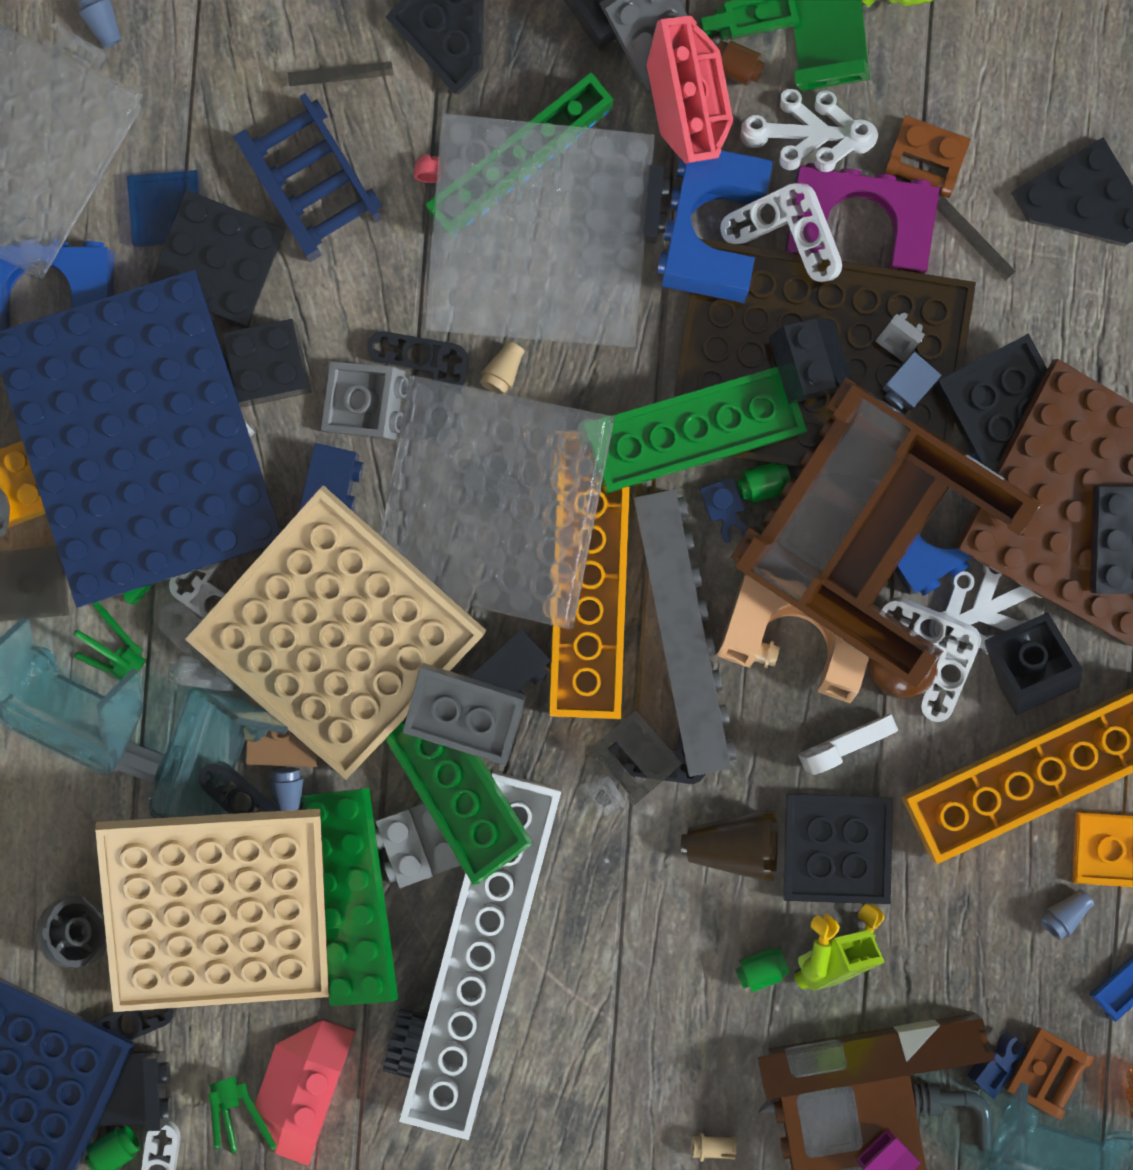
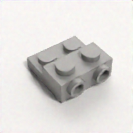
(364, 400)
(413, 846)

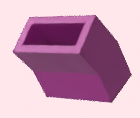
(887, 1154)

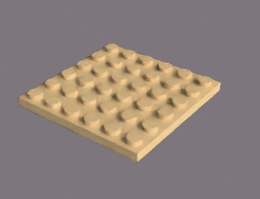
(333, 632)
(213, 909)

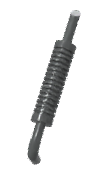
(930, 1100)

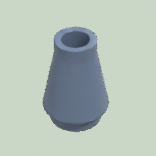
(101, 21)
(286, 788)
(1065, 916)

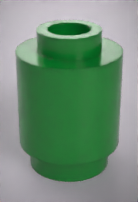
(763, 482)
(762, 969)
(113, 1149)

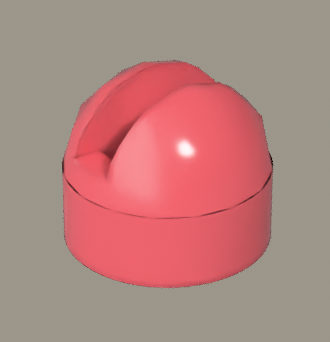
(426, 169)

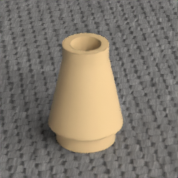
(502, 370)

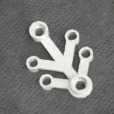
(813, 132)
(984, 608)

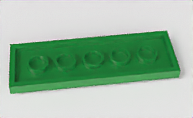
(699, 429)
(462, 803)
(354, 900)

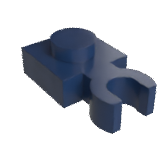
(723, 503)
(995, 1074)

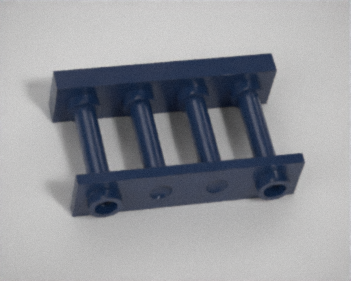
(275, 177)

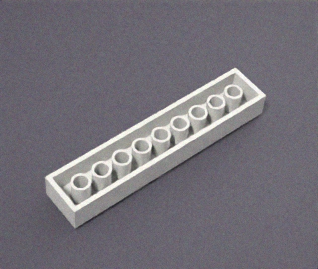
(478, 974)

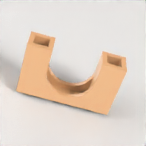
(746, 626)

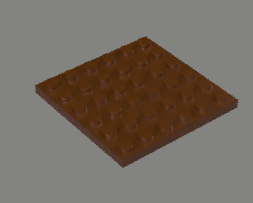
(1065, 444)

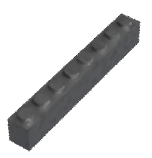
(683, 632)

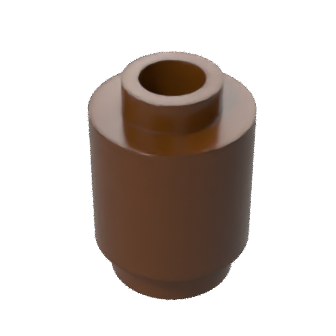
(740, 62)

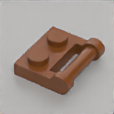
(931, 146)
(1040, 1066)

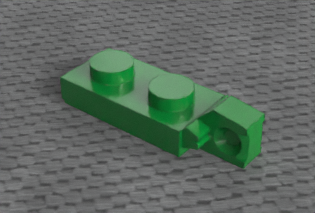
(749, 18)

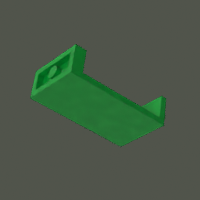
(830, 44)

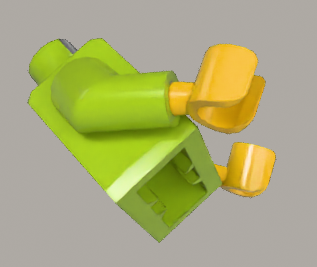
(843, 956)

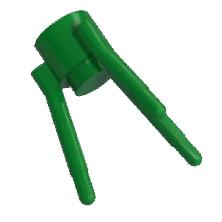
(123, 660)
(224, 1096)

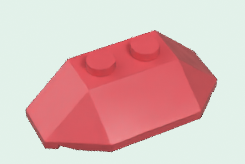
(689, 89)
(302, 1086)

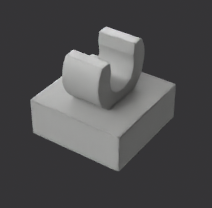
(900, 336)

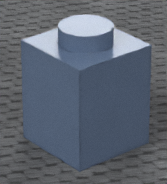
(910, 382)

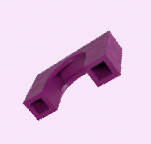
(908, 205)

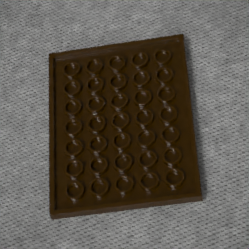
(732, 337)

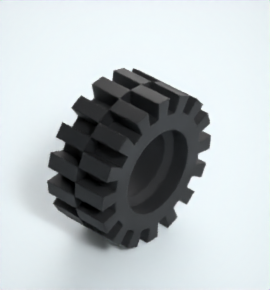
(404, 1043)

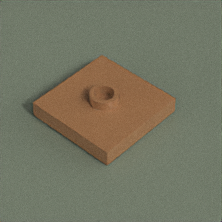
(279, 750)

